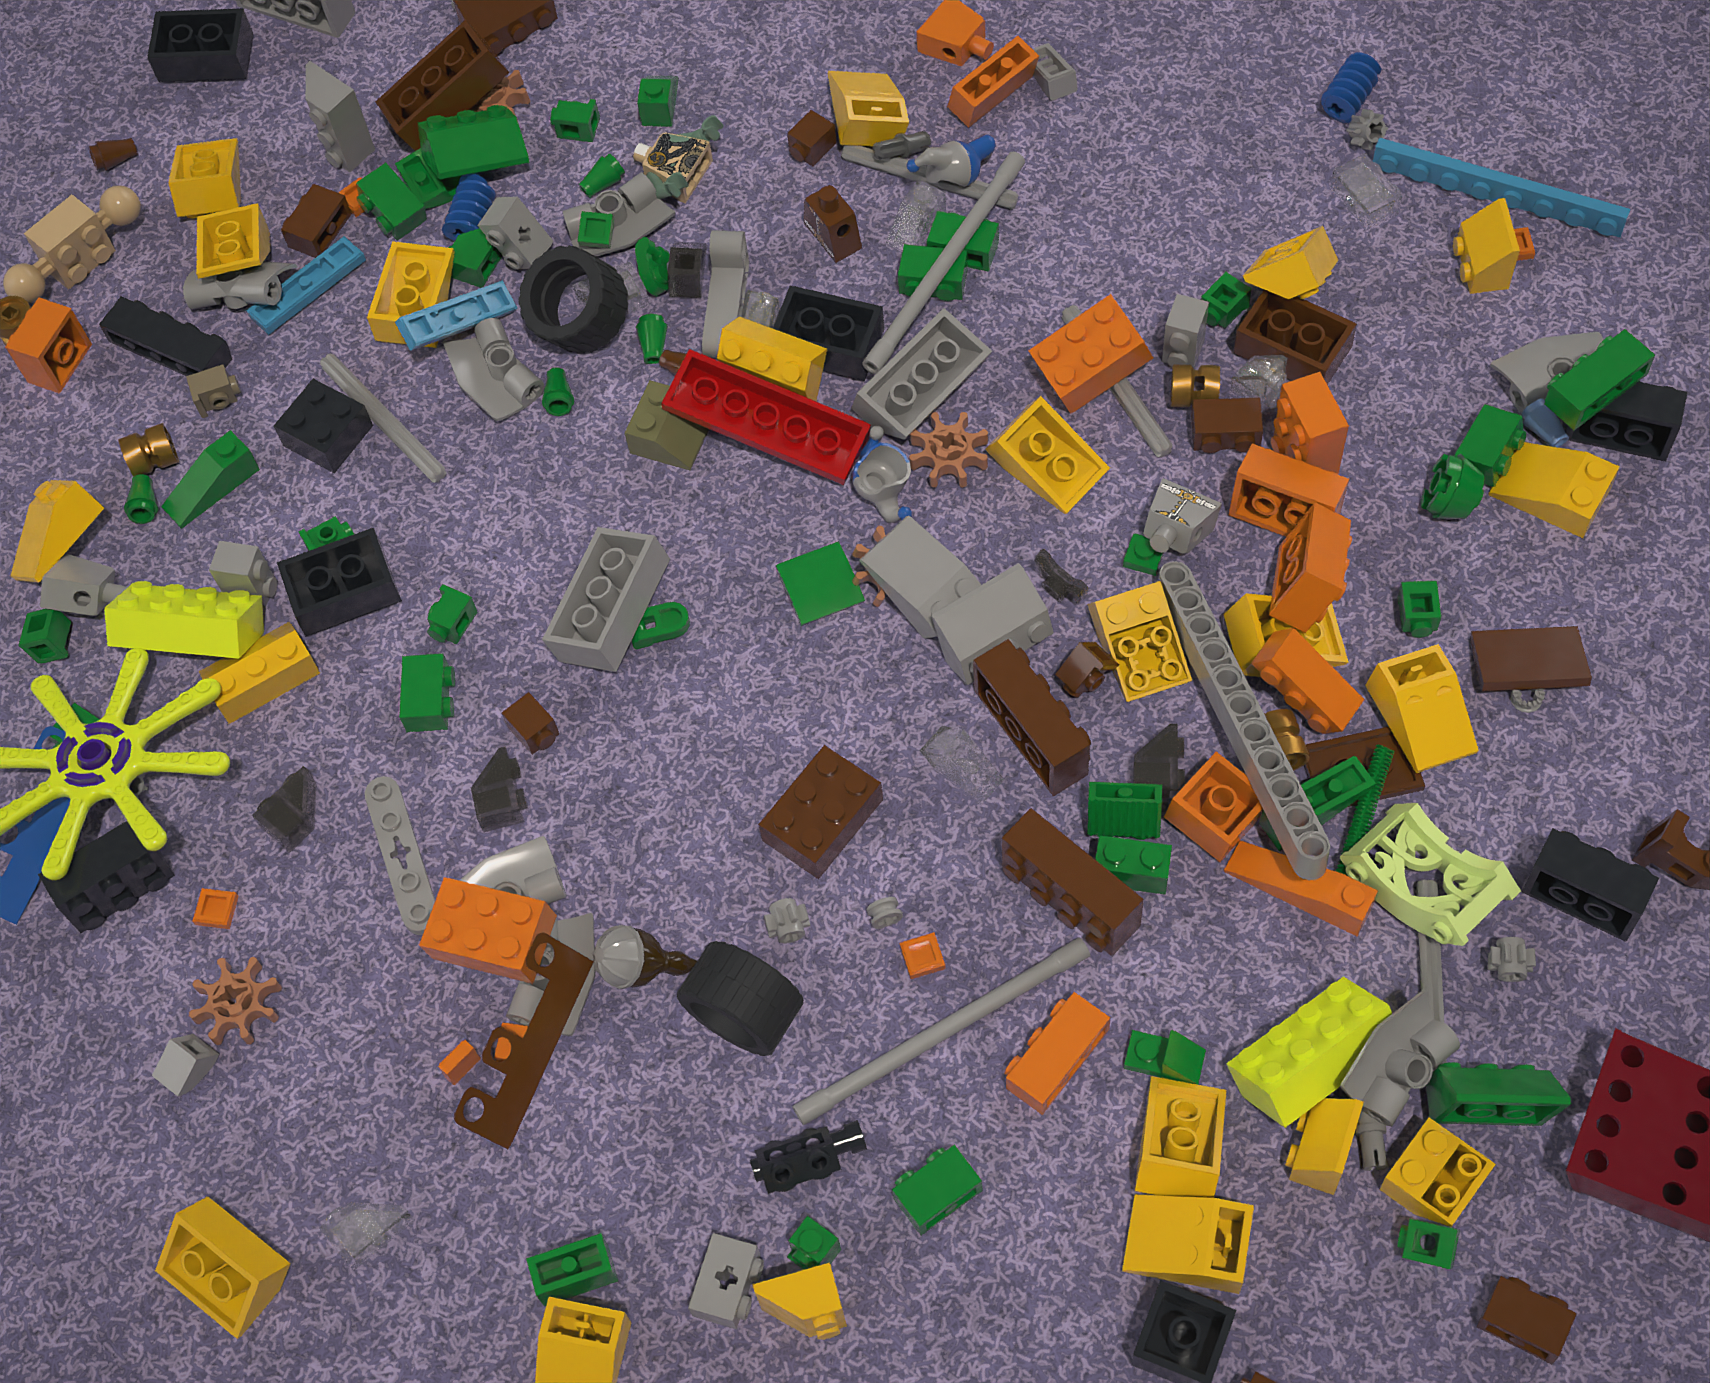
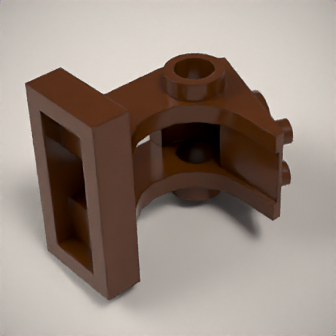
(1673, 853)

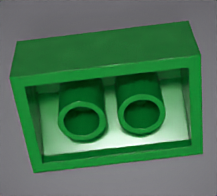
(472, 142)
(1494, 1095)

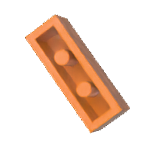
(993, 81)
(1307, 681)
(1056, 1052)

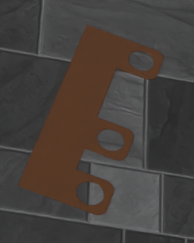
(532, 1053)

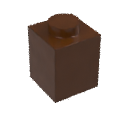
(811, 138)
(531, 723)

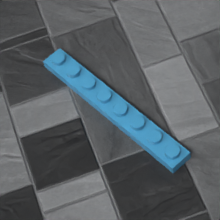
(1493, 185)

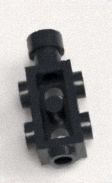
(805, 1162)

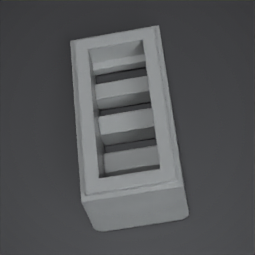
(1057, 79)

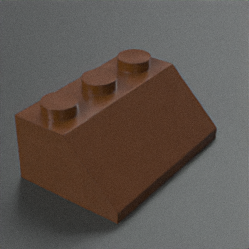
(506, 20)

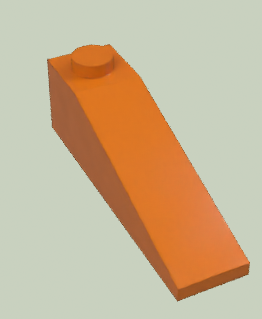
(1331, 897)

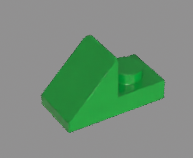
(1164, 1057)

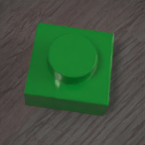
(595, 229)
(1142, 556)

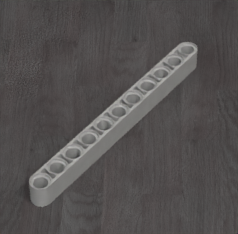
(1245, 724)

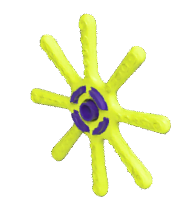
(104, 759)

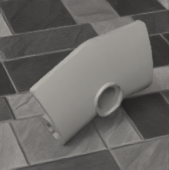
(634, 212)
(237, 288)
(1541, 360)
(491, 372)
(521, 871)
(576, 934)
(1399, 1058)

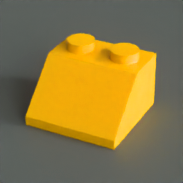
(1487, 248)
(1324, 1143)
(804, 1301)

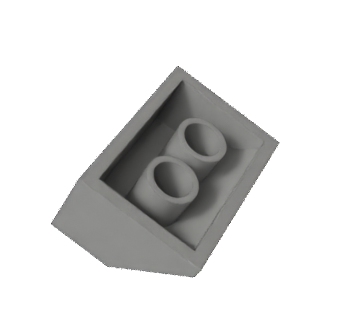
(337, 119)
(990, 615)

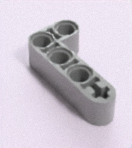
(727, 285)

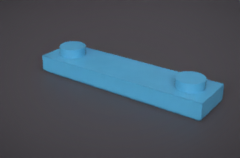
(308, 284)
(455, 315)

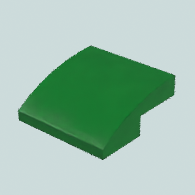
(424, 181)
(819, 583)

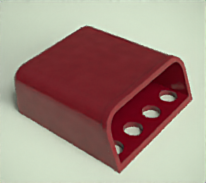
(1650, 1137)

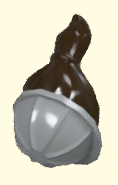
(634, 958)

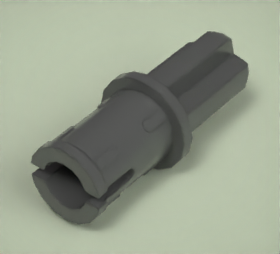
(902, 145)

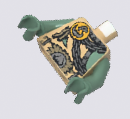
(679, 160)

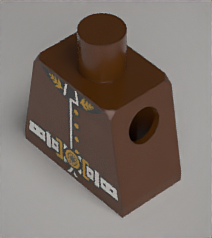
(824, 215)

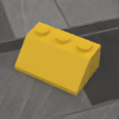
(1294, 265)
(773, 356)
(262, 673)
(221, 1265)

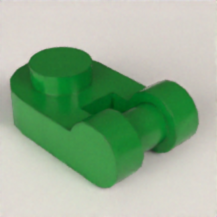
(652, 266)
(670, 620)

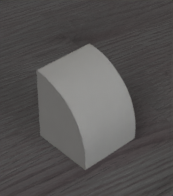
(184, 1063)

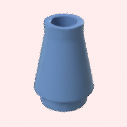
(1544, 423)

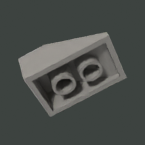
(918, 573)

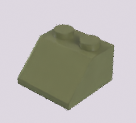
(661, 434)

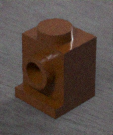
(1085, 668)

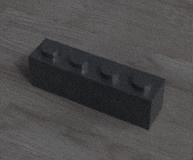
(163, 338)

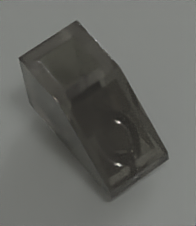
(686, 269)
(1159, 763)
(496, 794)
(290, 811)

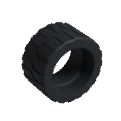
(547, 281)
(740, 998)

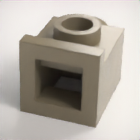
(213, 389)

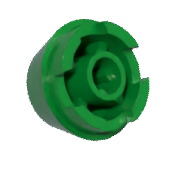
(1454, 488)

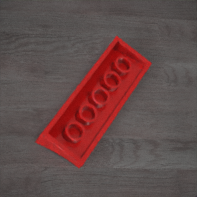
(766, 416)

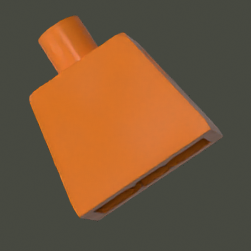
(954, 34)

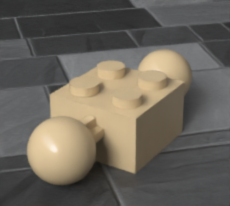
(71, 242)

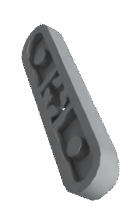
(392, 824)

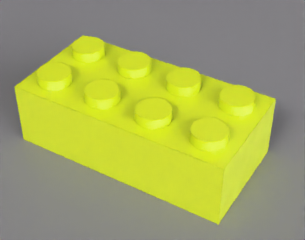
(184, 620)
(1308, 1051)

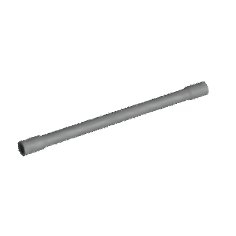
(885, 346)
(826, 1099)

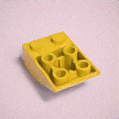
(866, 107)
(1142, 639)
(1423, 707)
(1189, 1240)

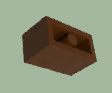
(316, 221)
(1226, 424)
(1527, 1319)

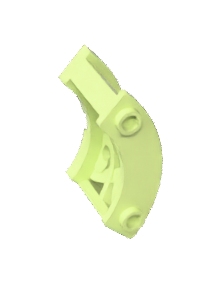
(1480, 880)

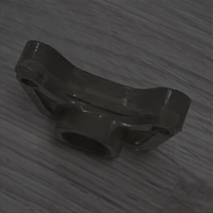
(1057, 581)

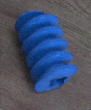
(1351, 87)
(468, 205)

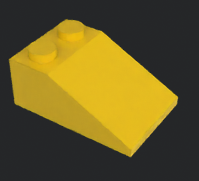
(205, 178)
(231, 240)
(410, 281)
(1047, 456)
(1557, 485)
(52, 526)
(1251, 627)
(1181, 1139)

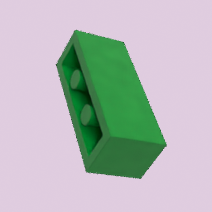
(1598, 378)

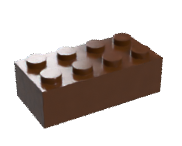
(442, 83)
(1032, 716)
(1071, 883)

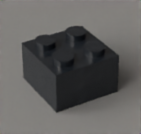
(323, 425)
(1182, 1336)

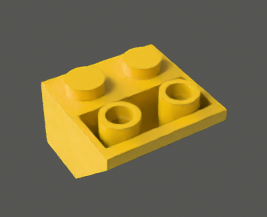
(1436, 1175)
(580, 1343)

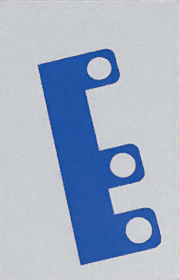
(30, 849)

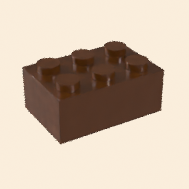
(1298, 330)
(821, 811)

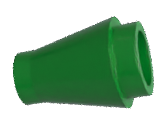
(602, 175)
(652, 335)
(557, 393)
(141, 501)

